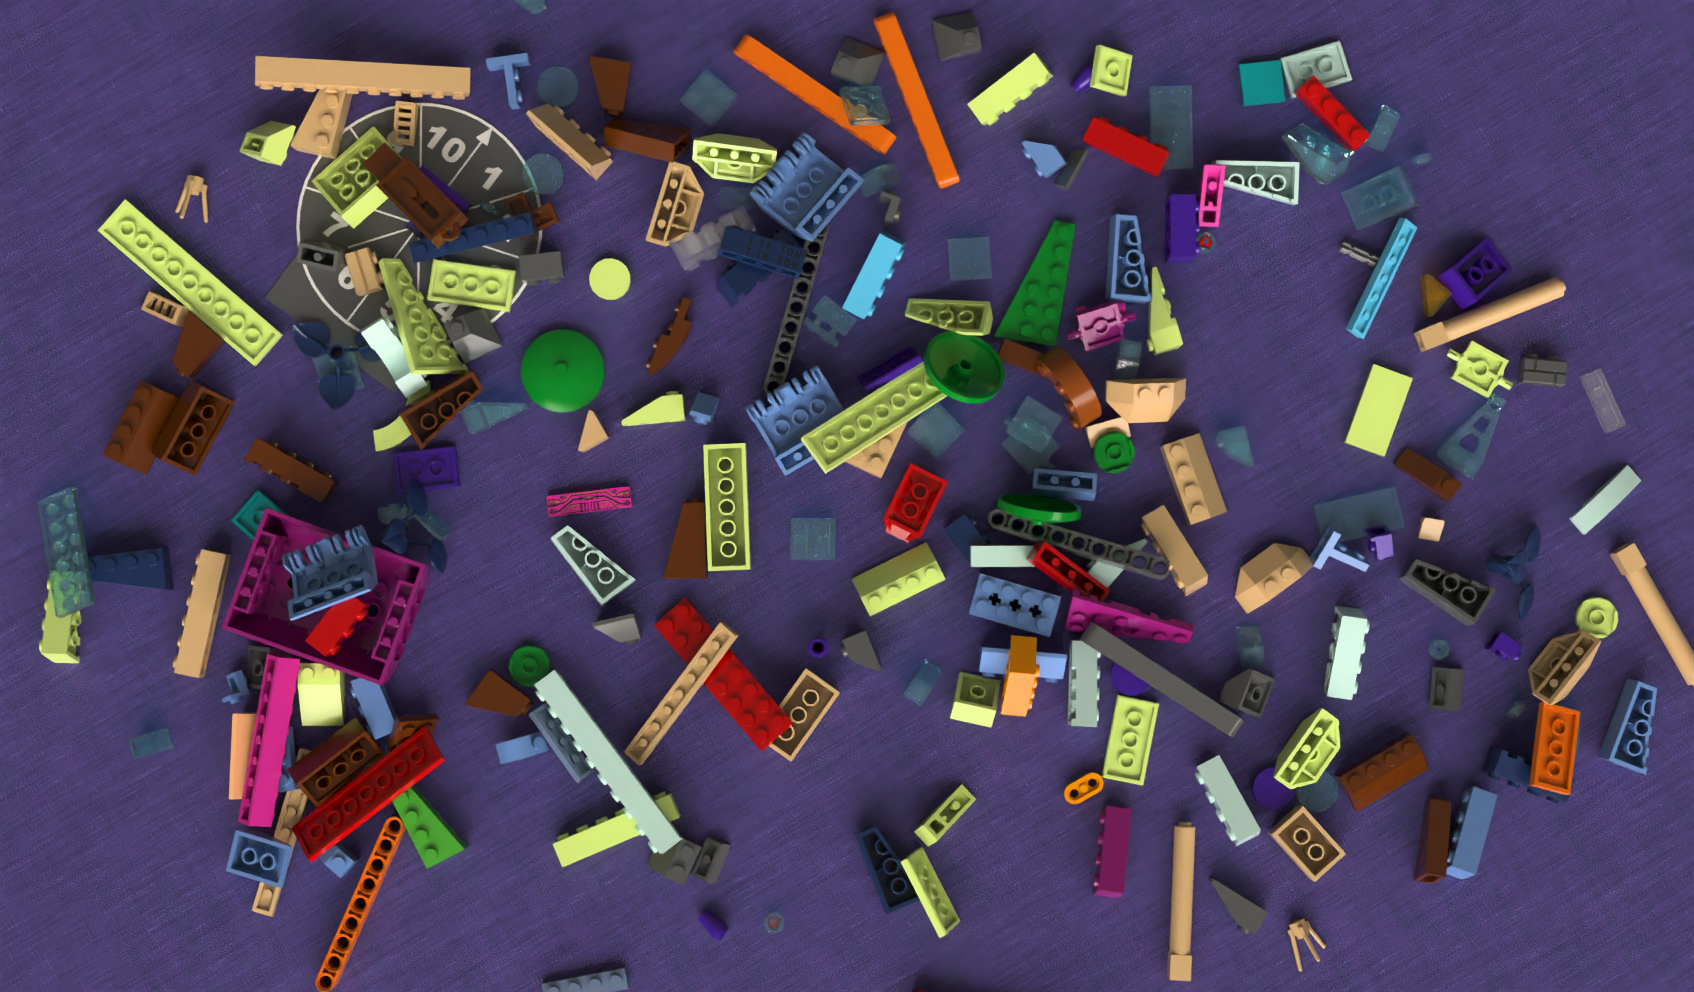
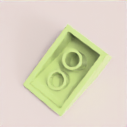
(321, 695)

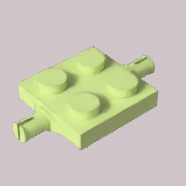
(1479, 369)

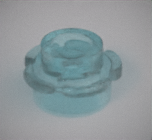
(1444, 650)

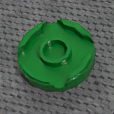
(1113, 452)
(529, 665)

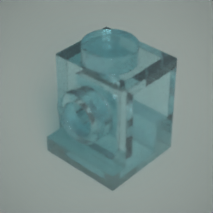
(393, 511)

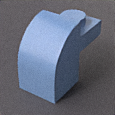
(521, 747)

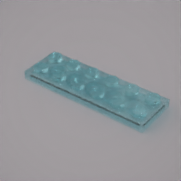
(66, 552)

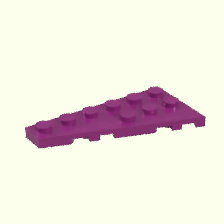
(1123, 620)

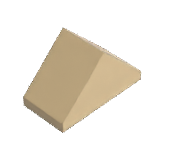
(592, 433)

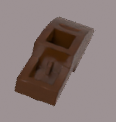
(668, 346)

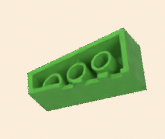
(427, 828)

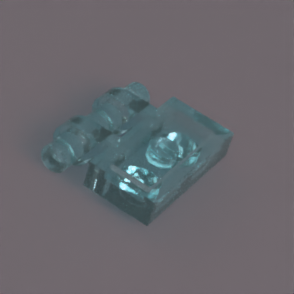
(834, 316)

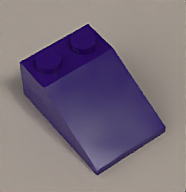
(1474, 273)

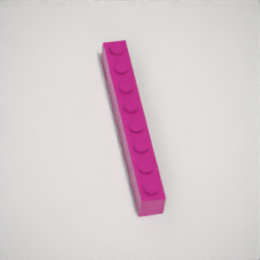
(269, 740)

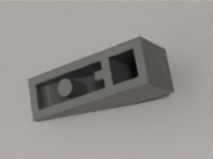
(1242, 911)

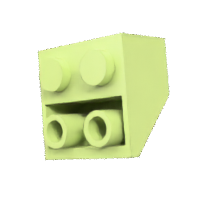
(268, 142)

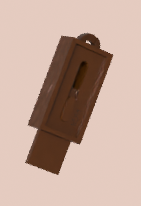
(416, 196)

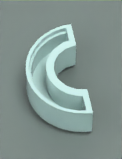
(386, 341)

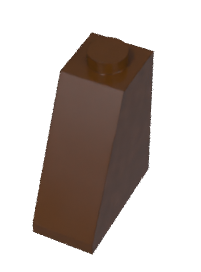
(612, 83)
(195, 347)
(499, 696)

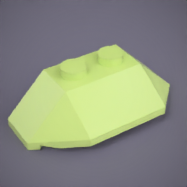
(734, 157)
(1308, 750)

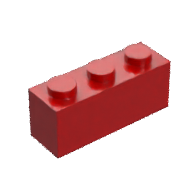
(337, 625)

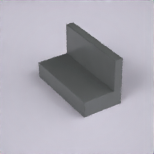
(1446, 689)

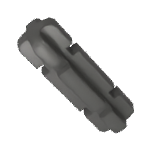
(1359, 253)

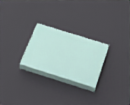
(1323, 62)

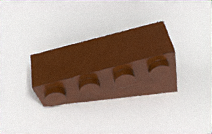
(438, 407)

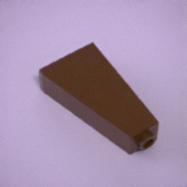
(647, 139)
(689, 545)
(1434, 841)

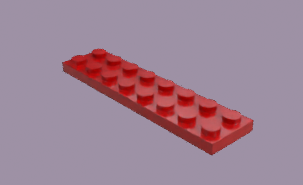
(730, 679)
(368, 794)

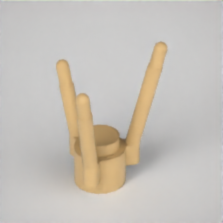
(192, 187)
(1300, 929)

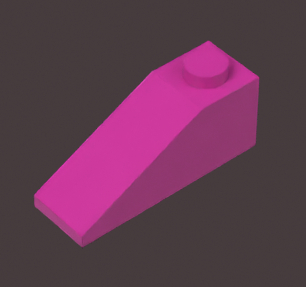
(1210, 195)

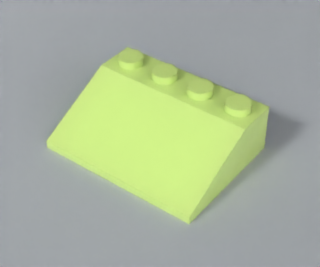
(349, 184)

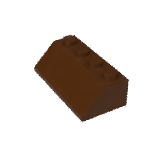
(141, 427)
(192, 427)
(335, 762)
(1382, 771)

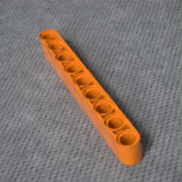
(810, 92)
(916, 100)
(357, 912)

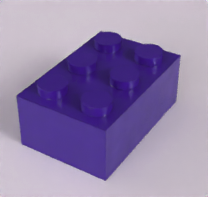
(1181, 228)

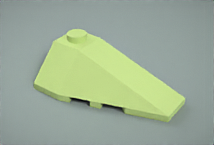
(953, 315)
(1162, 330)

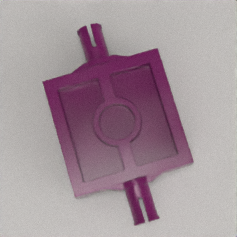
(1100, 325)

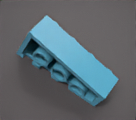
(874, 274)

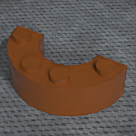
(1073, 385)

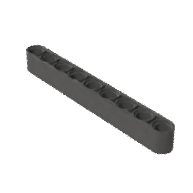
(796, 318)
(1089, 544)
(1161, 679)

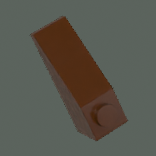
(1428, 475)

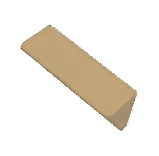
(1095, 431)

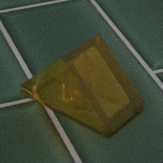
(1433, 295)

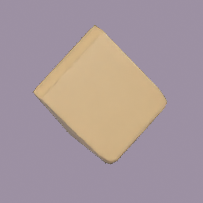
(1430, 529)

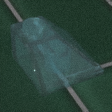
(935, 430)

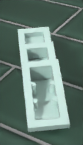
(1605, 499)
(1000, 556)

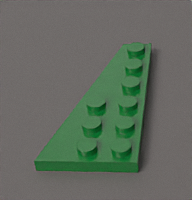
(1039, 301)

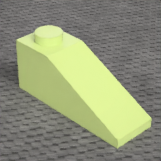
(662, 410)
(944, 816)

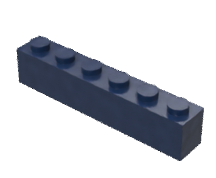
(477, 237)

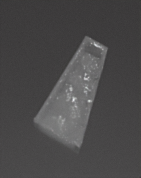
(705, 244)

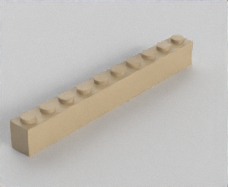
(361, 76)

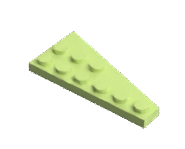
(418, 327)

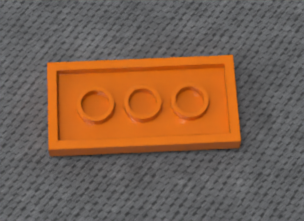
(1554, 748)

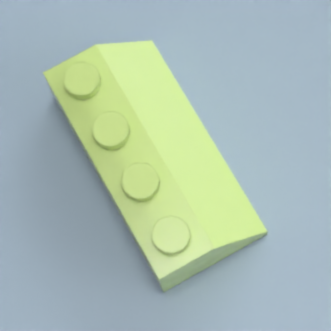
(898, 579)

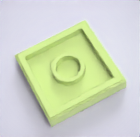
(1111, 70)

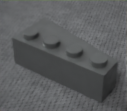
(1449, 591)

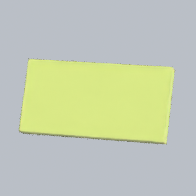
(471, 285)
(1378, 410)
(1130, 740)
(930, 891)

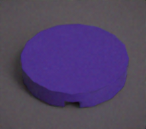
(1126, 682)
(1270, 791)

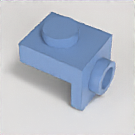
(238, 686)

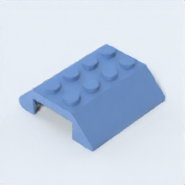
(805, 189)
(793, 416)
(332, 574)

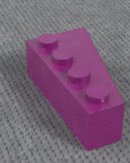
(1112, 852)

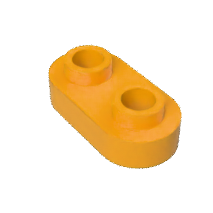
(1083, 788)

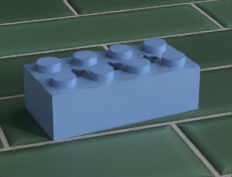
(1026, 598)

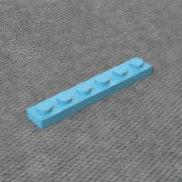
(1381, 278)

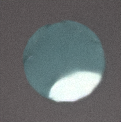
(558, 86)
(543, 174)
(1318, 795)

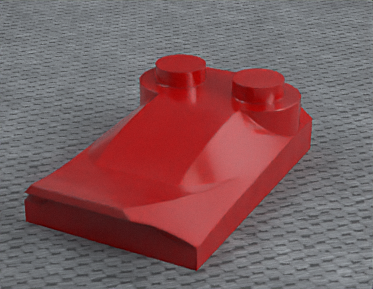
(913, 503)

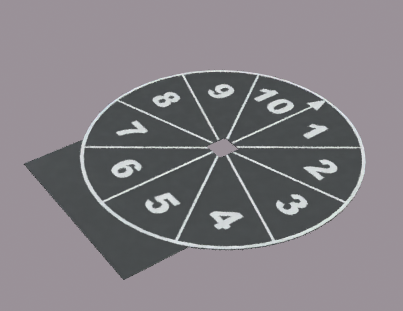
(462, 154)

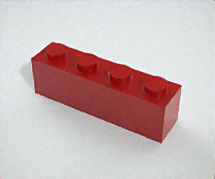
(1331, 113)
(1126, 147)
(1065, 571)

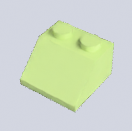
(975, 699)

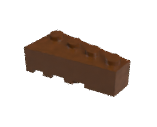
(292, 470)

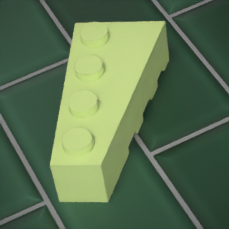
(1010, 89)
(59, 634)

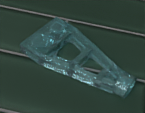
(1461, 459)

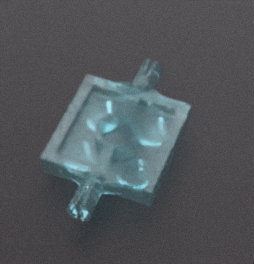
(1028, 457)

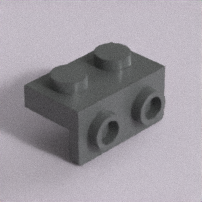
(894, 212)

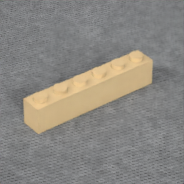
(202, 613)

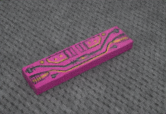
(589, 501)

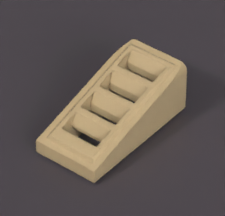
(412, 124)
(177, 314)

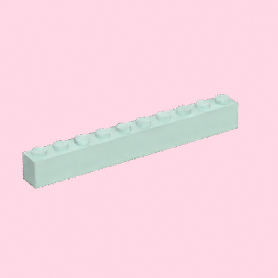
(607, 760)

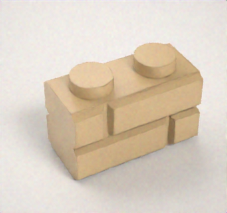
(364, 271)

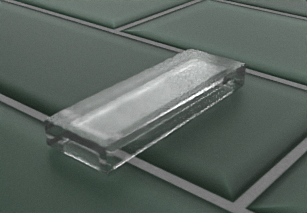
(1603, 401)

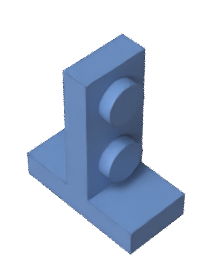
(508, 64)
(1330, 547)

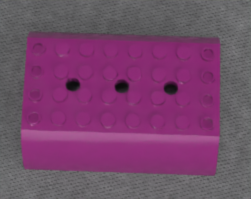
(263, 590)

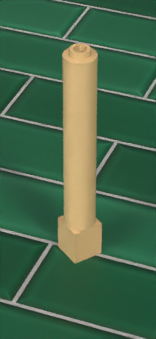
(1490, 313)
(1632, 565)
(1179, 952)

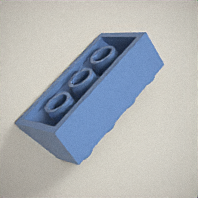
(995, 660)

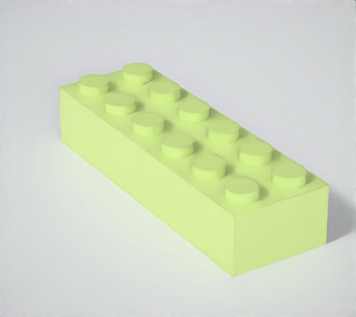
(727, 507)

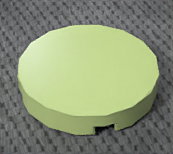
(610, 279)
(1596, 617)

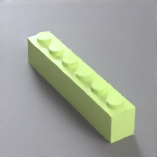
(606, 832)

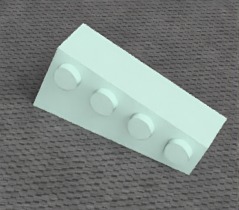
(1263, 178)

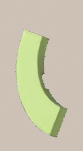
(397, 431)

